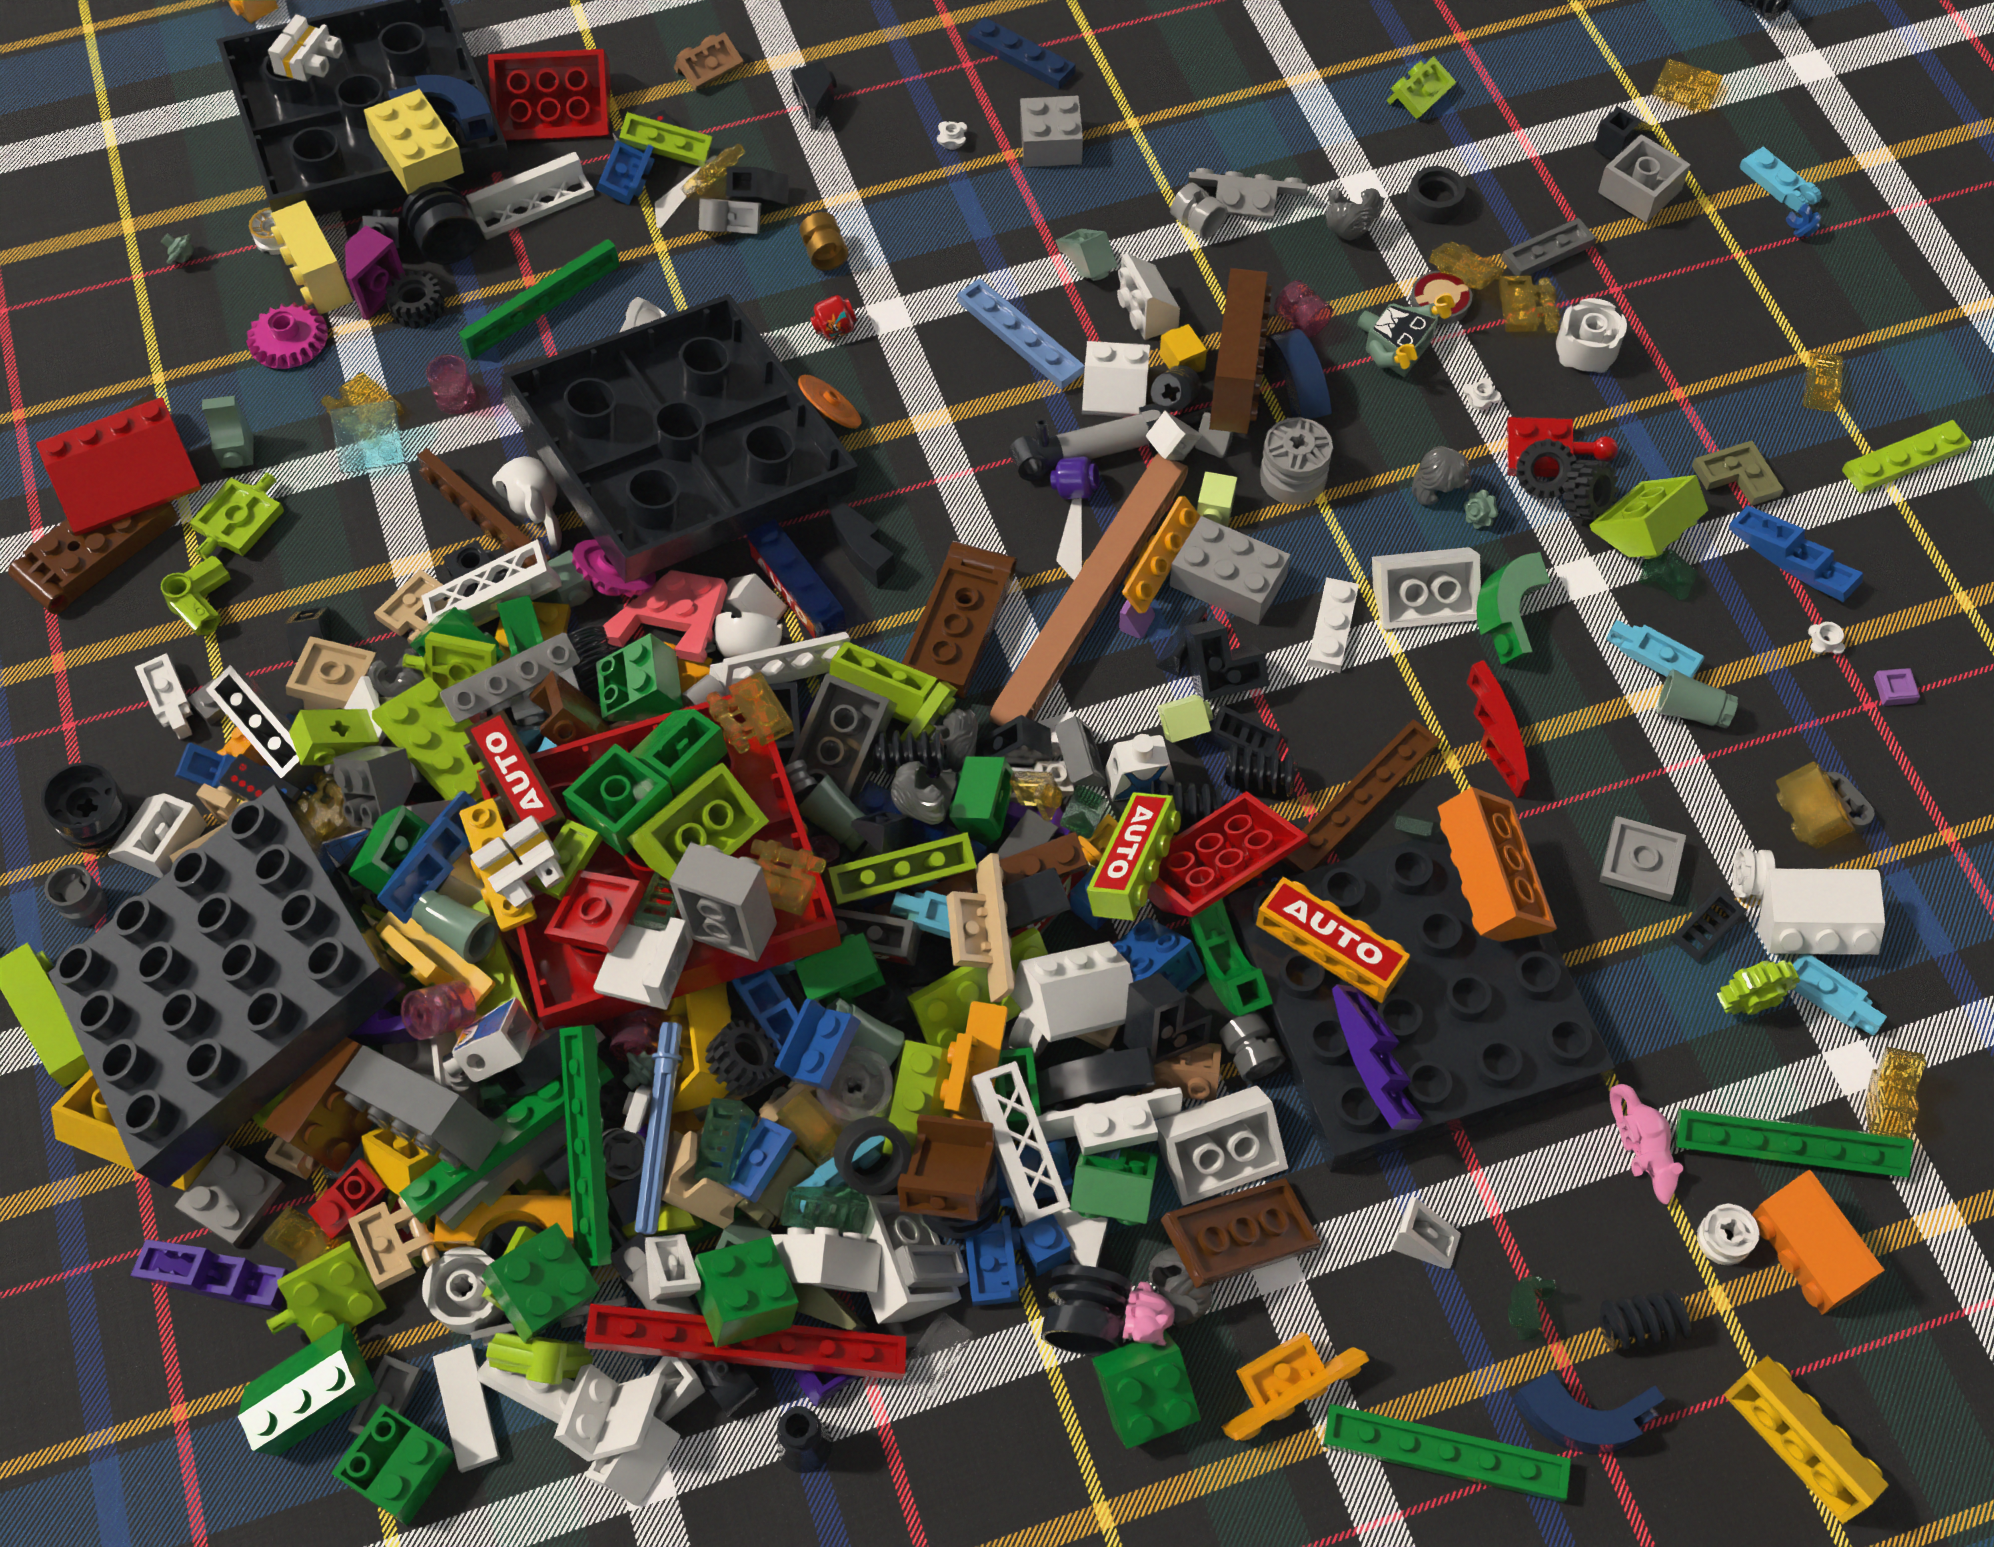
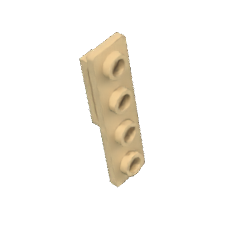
(980, 928)

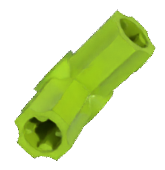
(193, 587)
(538, 1358)

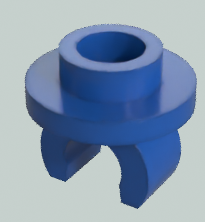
(1806, 225)

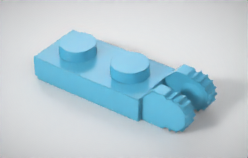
(1779, 179)

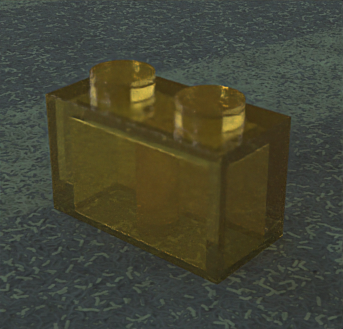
(1813, 805)

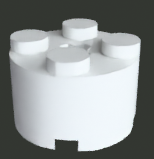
(1590, 335)
(450, 1278)

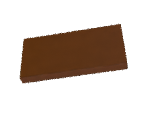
(1240, 1232)

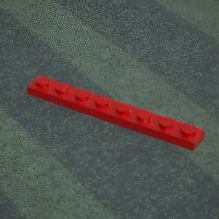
(793, 1348)

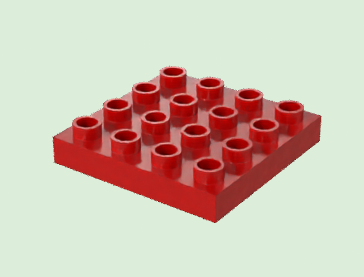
(565, 974)

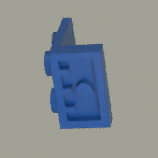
(1157, 949)

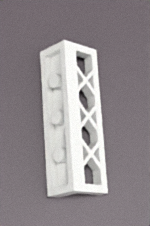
(526, 191)
(517, 583)
(782, 662)
(1006, 1151)

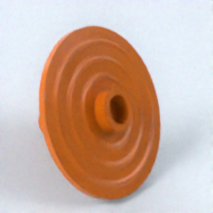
(829, 401)

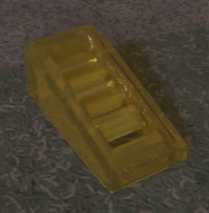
(1823, 384)

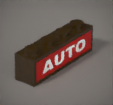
(512, 774)

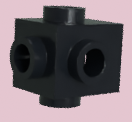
(388, 225)
(889, 1004)

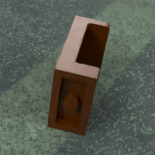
(571, 711)
(948, 1168)

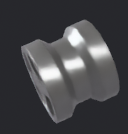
(799, 779)

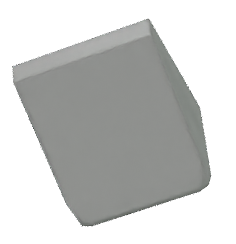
(1213, 441)

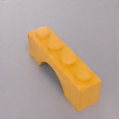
(535, 1207)

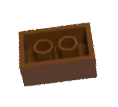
(315, 1113)

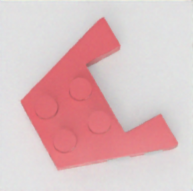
(678, 603)

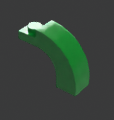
(1500, 604)
(520, 624)
(1228, 971)

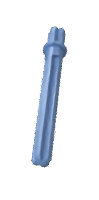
(658, 1129)

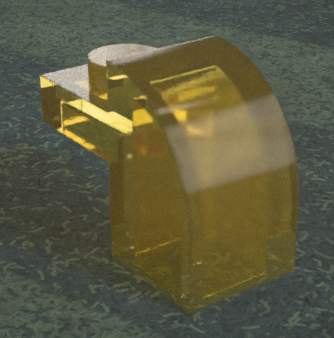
(1891, 1092)
(812, 1125)
(299, 1237)

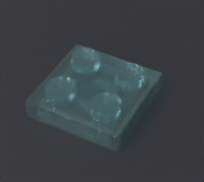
(367, 437)

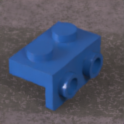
(624, 172)
(992, 1264)

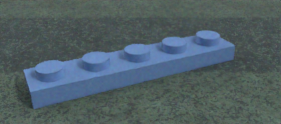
(1020, 333)

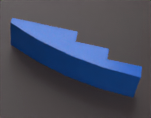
(1789, 550)
(208, 767)
(428, 860)
(767, 1005)

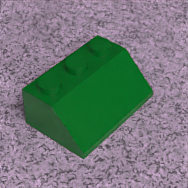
(305, 1392)

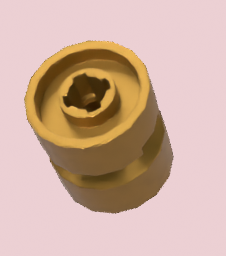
(823, 241)

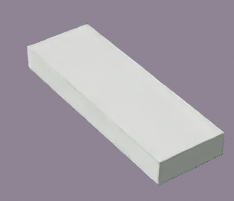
(466, 1408)

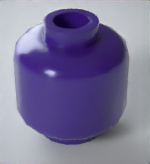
(1075, 478)

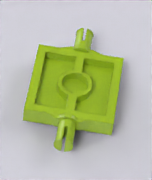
(236, 516)
(451, 659)
(328, 1293)

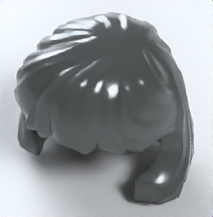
(1349, 218)
(1441, 471)
(395, 681)
(960, 735)
(923, 796)
(1174, 1283)

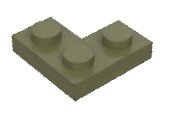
(1739, 464)

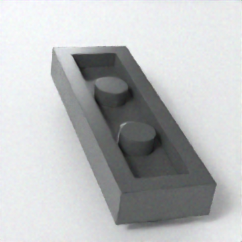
(1548, 248)

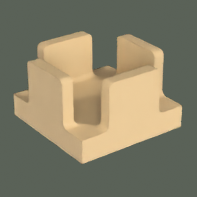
(328, 673)
(680, 1188)

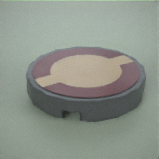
(1435, 283)

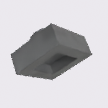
(206, 705)

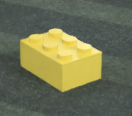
(413, 140)
(311, 257)

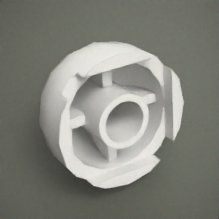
(746, 634)

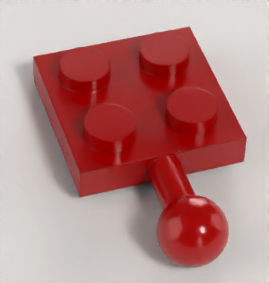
(1526, 431)

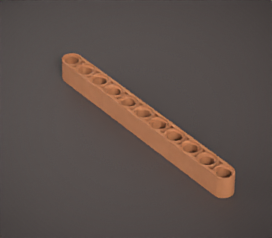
(1090, 592)

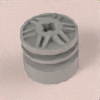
(1296, 460)

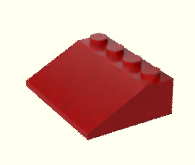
(551, 94)
(118, 466)
(1222, 855)

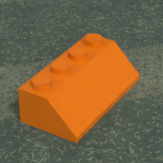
(1495, 866)

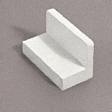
(634, 1471)

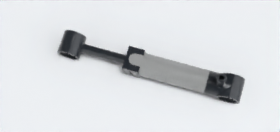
(1036, 456)
(724, 1381)

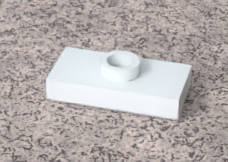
(637, 1108)

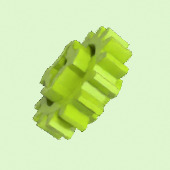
(1758, 987)

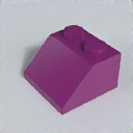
(370, 268)

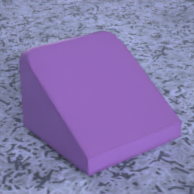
(1134, 622)

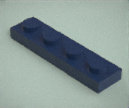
(1021, 53)

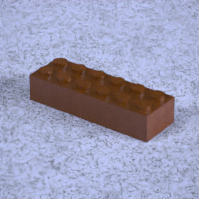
(1241, 351)

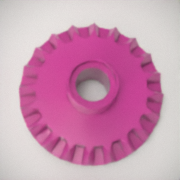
(287, 336)
(597, 567)

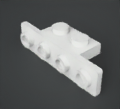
(1113, 1123)

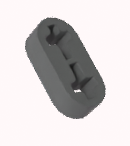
(1852, 802)

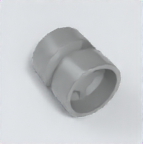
(1198, 210)

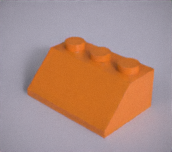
(1816, 1243)

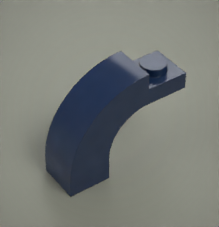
(455, 100)
(1301, 373)
(1579, 1428)

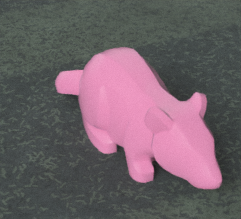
(1649, 1137)
(1147, 1315)

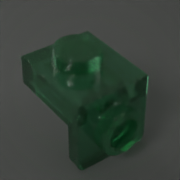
(1670, 572)
(1524, 1311)

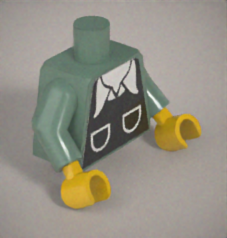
(1403, 332)

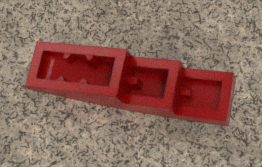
(1501, 735)

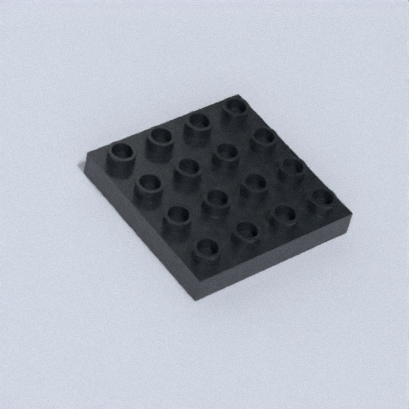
(315, 134)
(677, 436)
(222, 985)
(1475, 1017)

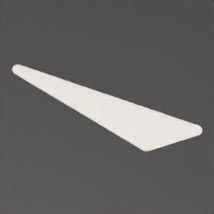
(671, 200)
(1070, 548)

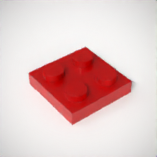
(595, 911)

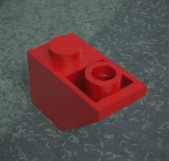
(349, 1196)

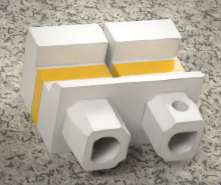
(303, 50)
(506, 871)

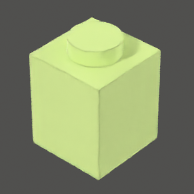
(1217, 497)
(1185, 717)

